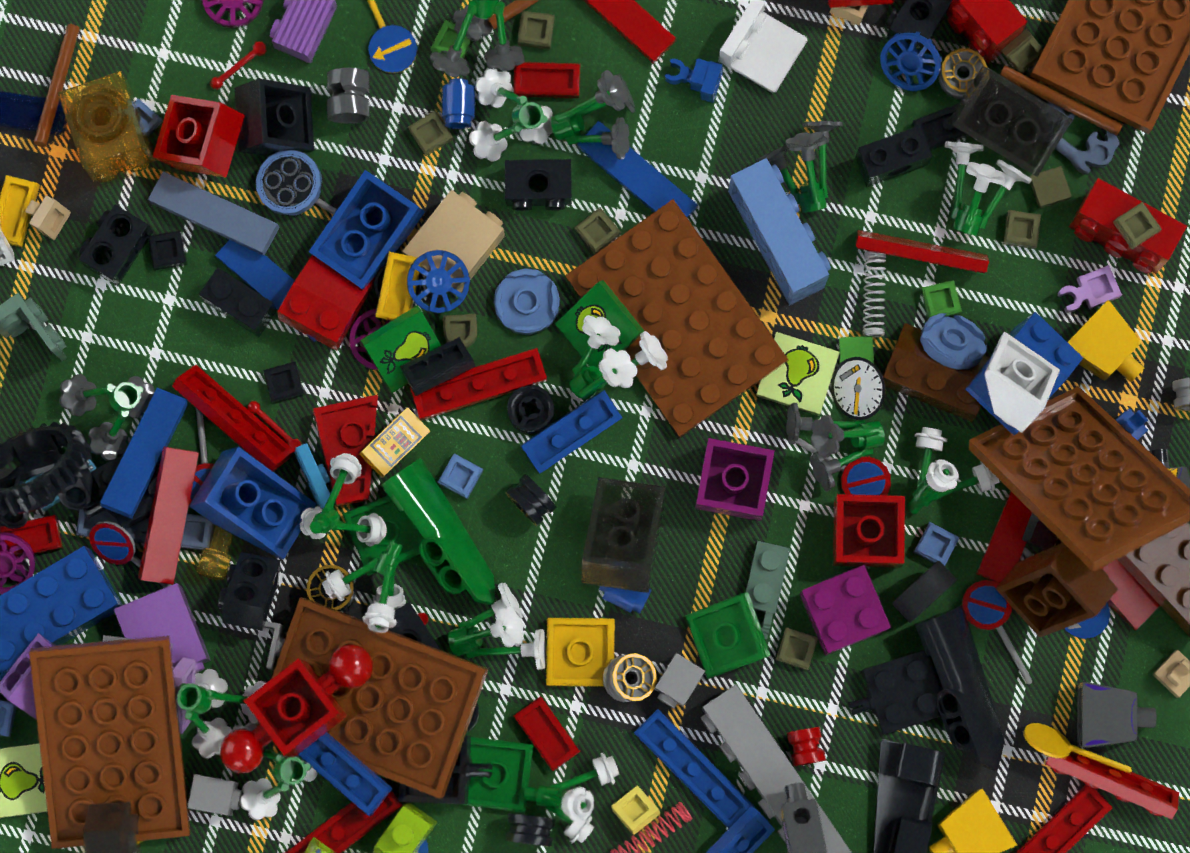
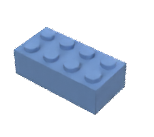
(778, 230)

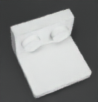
(761, 47)

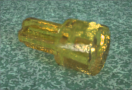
(215, 560)

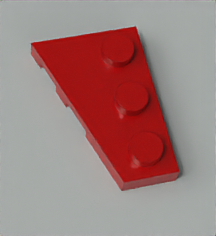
(348, 429)

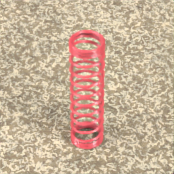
(682, 812)

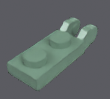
(766, 580)

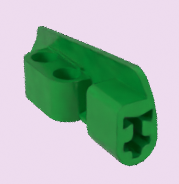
(446, 543)

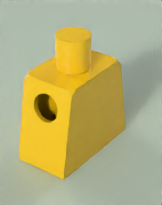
(1107, 344)
(973, 828)

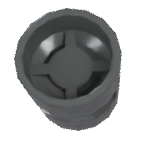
(348, 94)

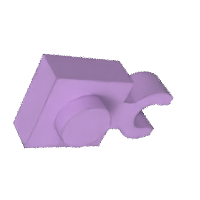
(1093, 288)

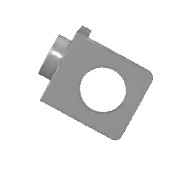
(276, 645)

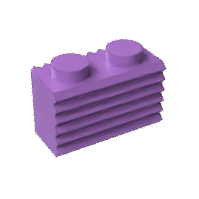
(302, 27)

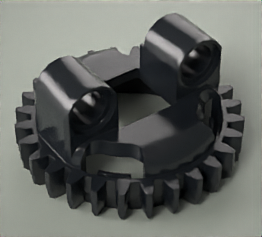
(41, 453)

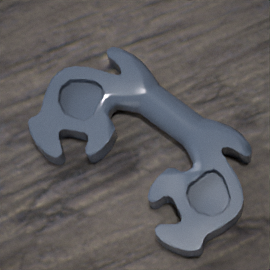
(1098, 153)

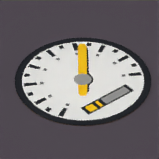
(858, 388)

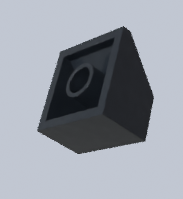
(275, 117)

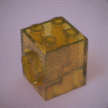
(108, 147)

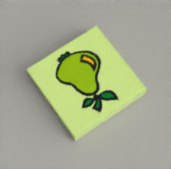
(803, 377)
(21, 781)

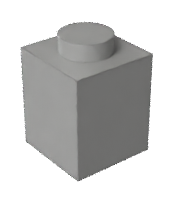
(678, 681)
(214, 795)

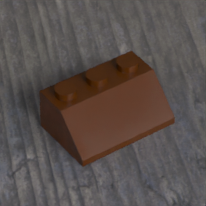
(924, 379)

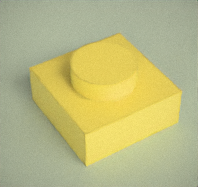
(635, 810)

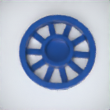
(438, 281)

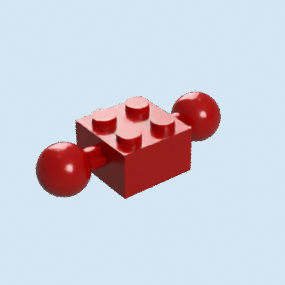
(295, 708)

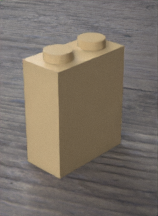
(460, 230)

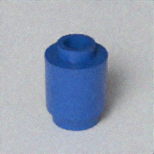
(458, 104)
(625, 599)

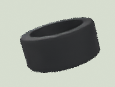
(924, 591)

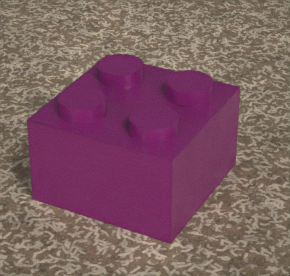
(734, 479)
(844, 610)

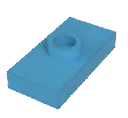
(314, 474)

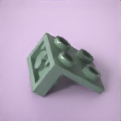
(18, 312)

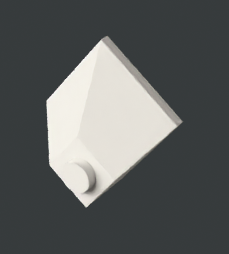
(1018, 382)

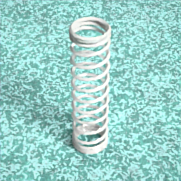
(873, 257)

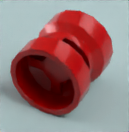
(805, 746)

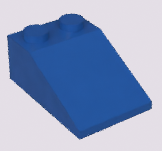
(365, 230)
(1043, 340)
(252, 502)

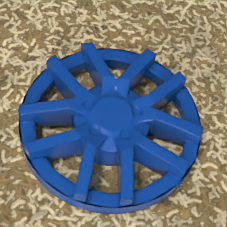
(910, 61)

